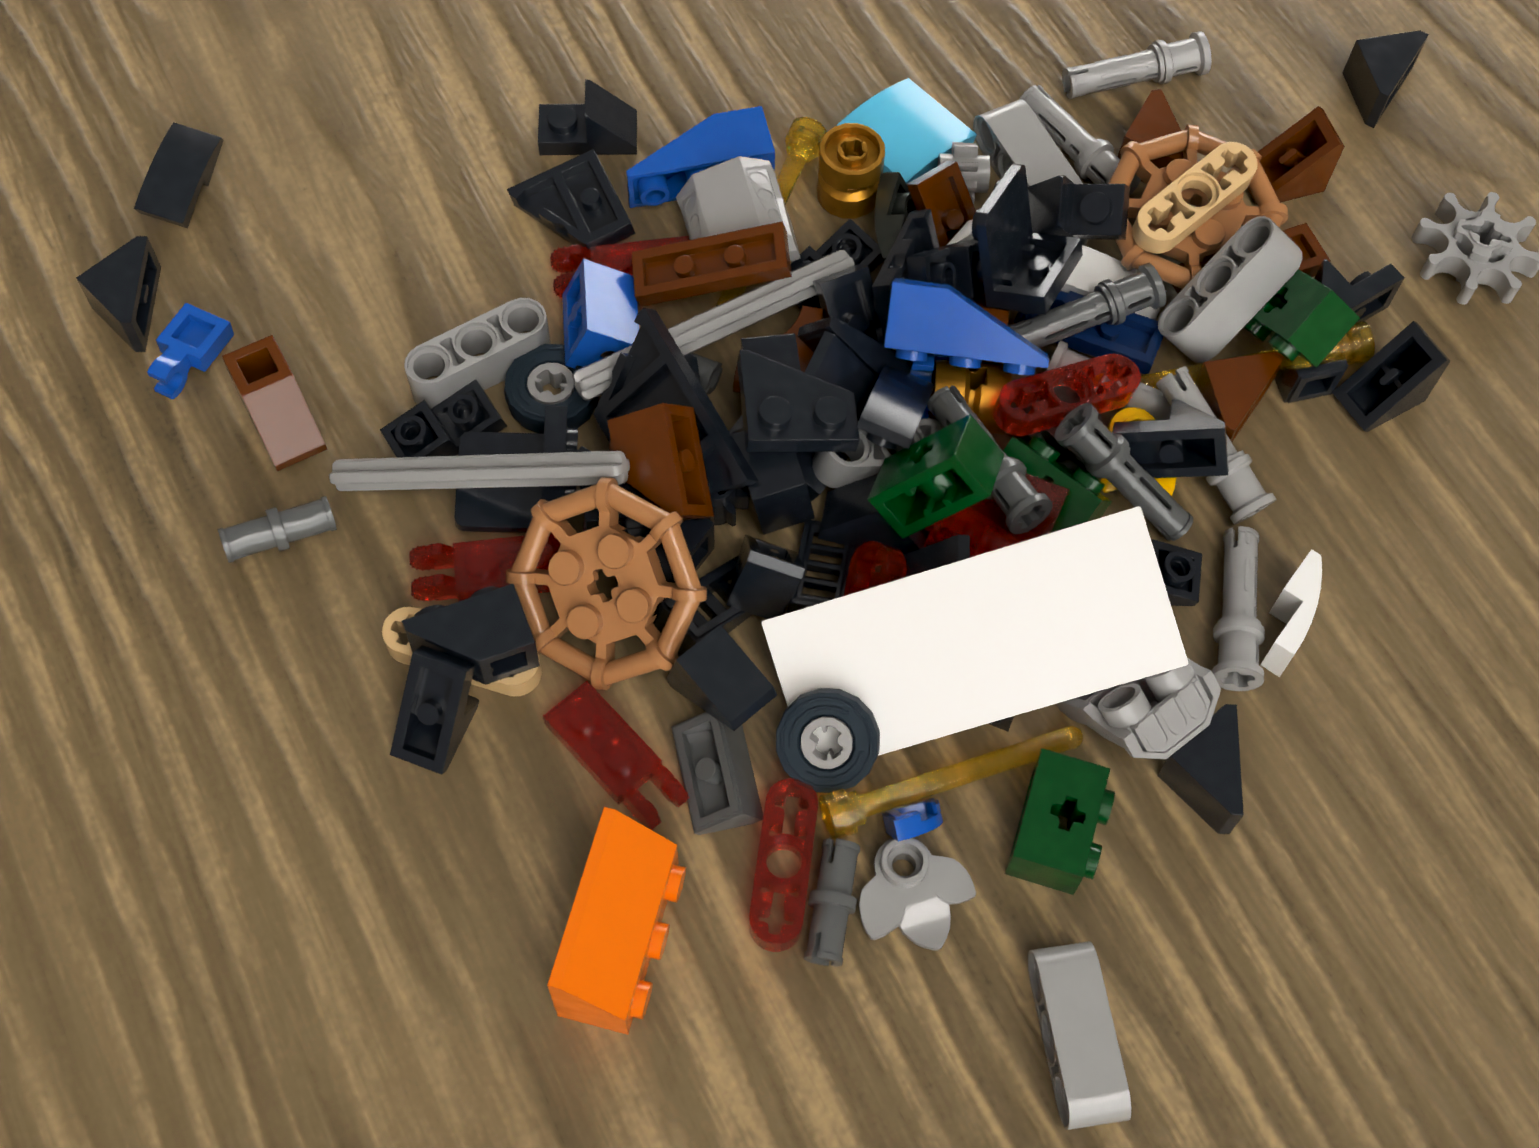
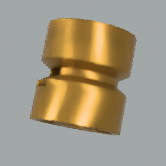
(850, 170)
(977, 387)

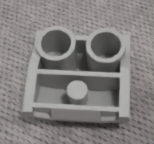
(734, 198)
(1152, 713)

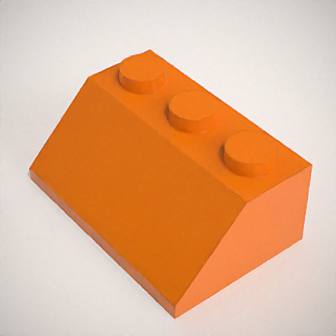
(616, 925)

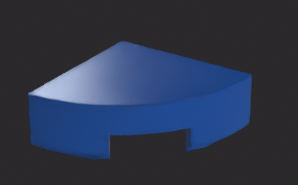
(912, 819)

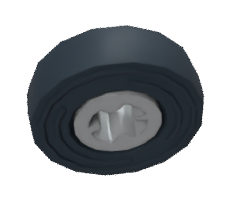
(525, 388)
(857, 736)

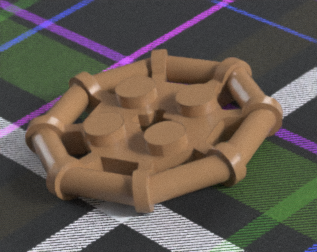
(1214, 232)
(639, 577)

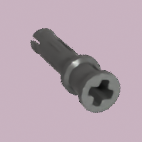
(1107, 304)
(1110, 458)
(1012, 489)

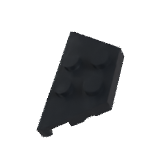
(660, 374)

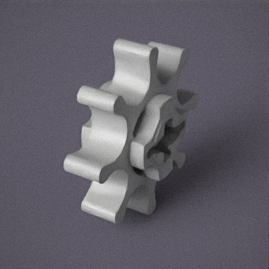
(1477, 248)

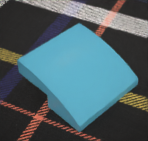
(911, 127)

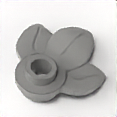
(915, 901)

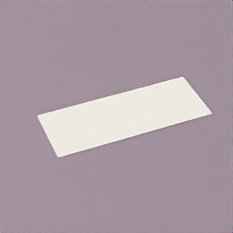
(988, 633)

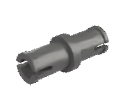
(277, 529)
(832, 902)

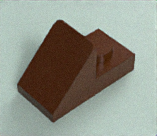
(947, 196)

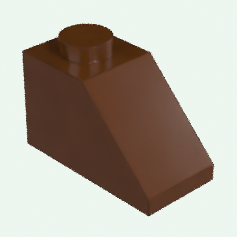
(664, 458)

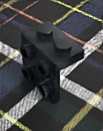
(1015, 265)
(510, 507)

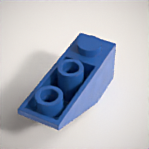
(703, 146)
(945, 322)

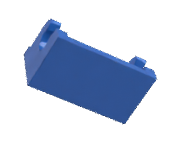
(598, 313)

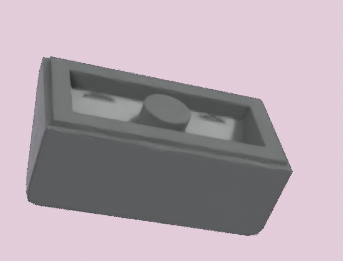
(716, 774)

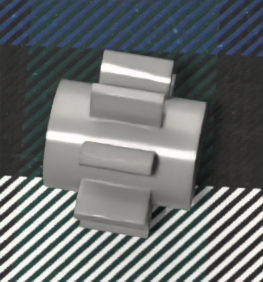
(973, 167)

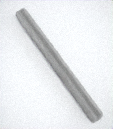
(725, 318)
(479, 471)

